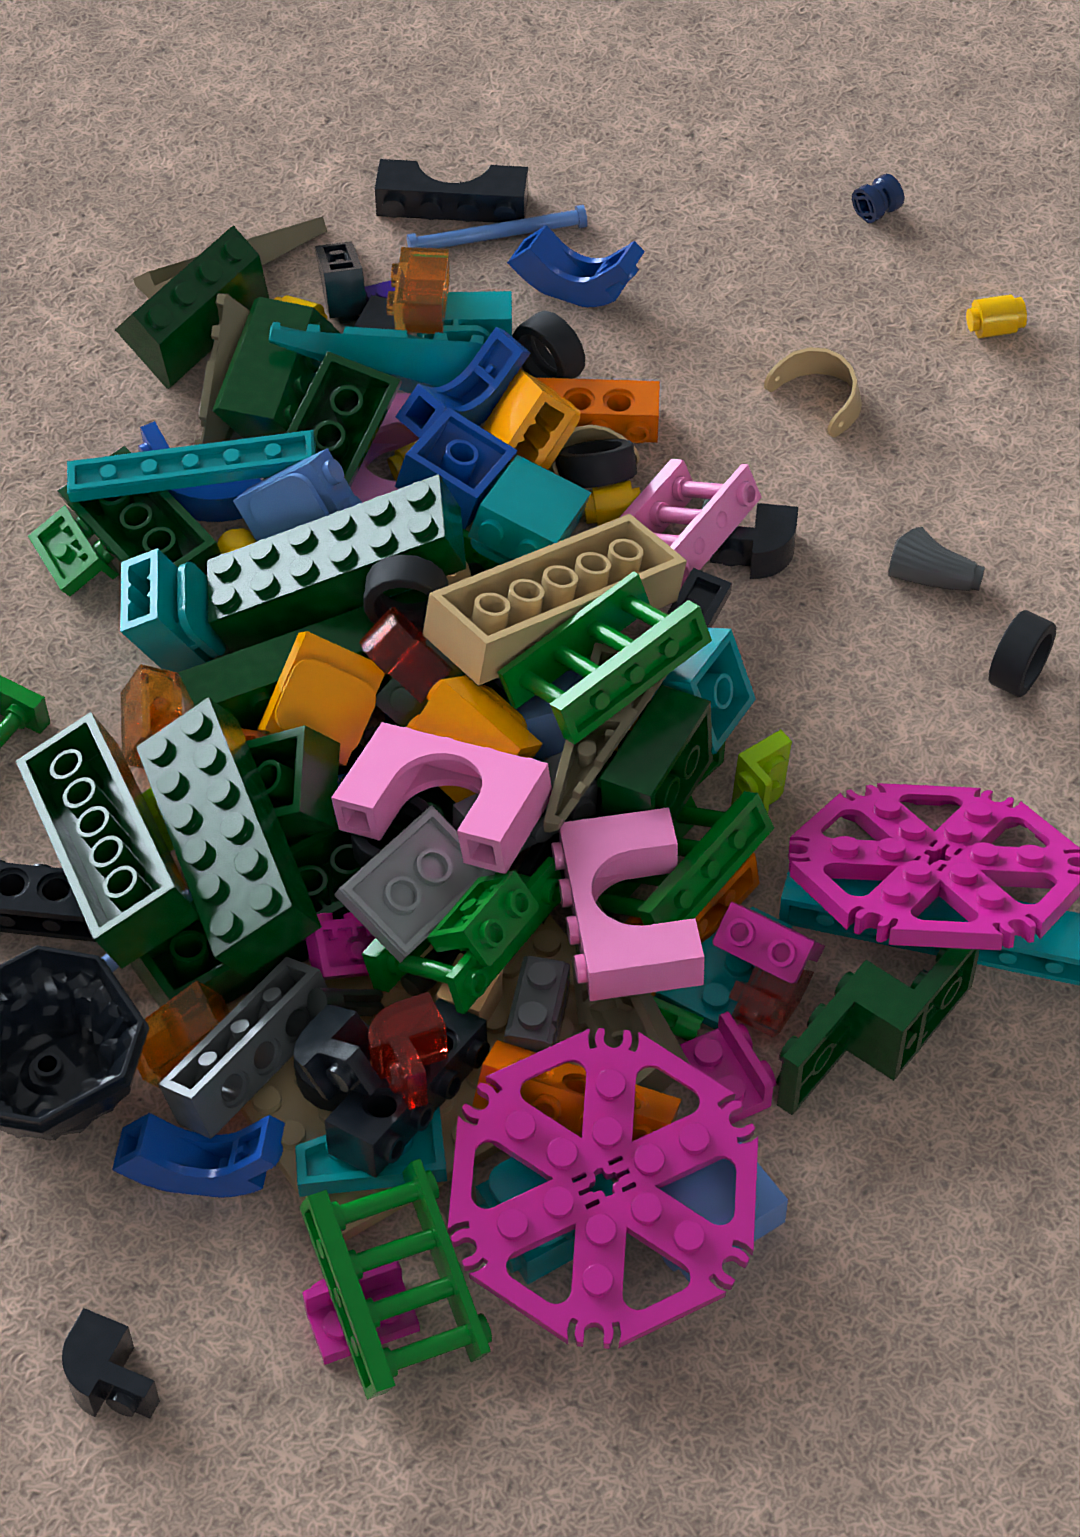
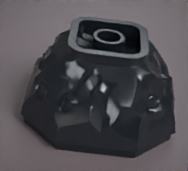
(64, 1042)

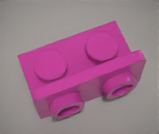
(765, 943)
(339, 946)
(730, 1060)
(375, 1285)

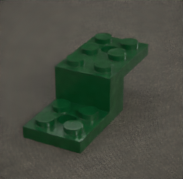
(874, 1021)

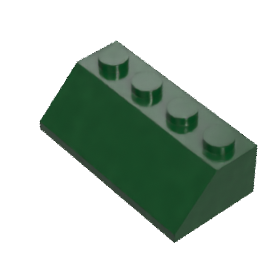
(176, 323)
(264, 379)
(345, 409)
(146, 522)

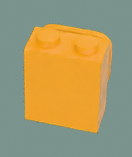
(533, 419)
(325, 691)
(476, 717)

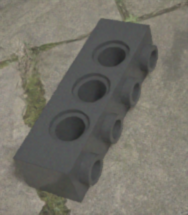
(242, 1050)

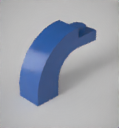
(571, 276)
(473, 391)
(203, 502)
(192, 1164)

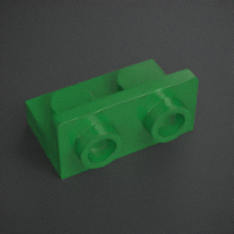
(71, 551)
(486, 917)

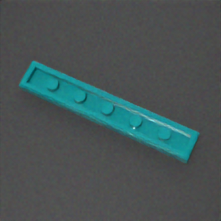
(186, 466)

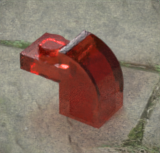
(400, 651)
(768, 1000)
(404, 1041)

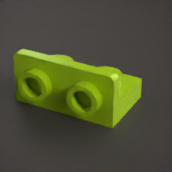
(763, 768)

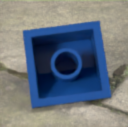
(463, 456)

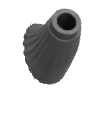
(928, 563)

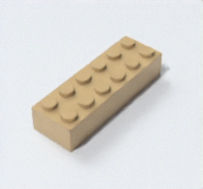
(511, 607)

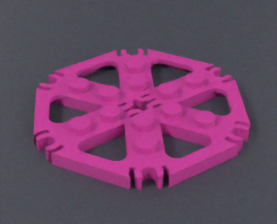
(924, 864)
(601, 1229)

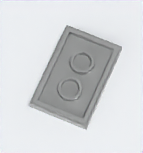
(410, 884)

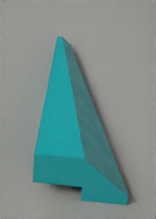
(387, 350)

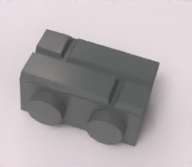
(538, 1004)

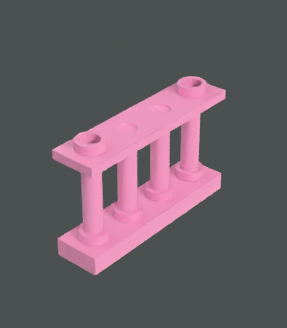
(708, 527)

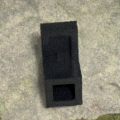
(764, 548)
(336, 1053)
(96, 1372)

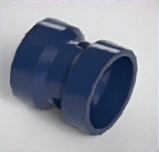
(876, 199)

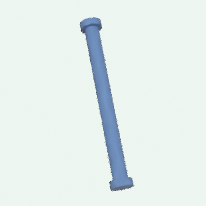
(499, 230)

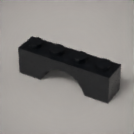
(410, 193)

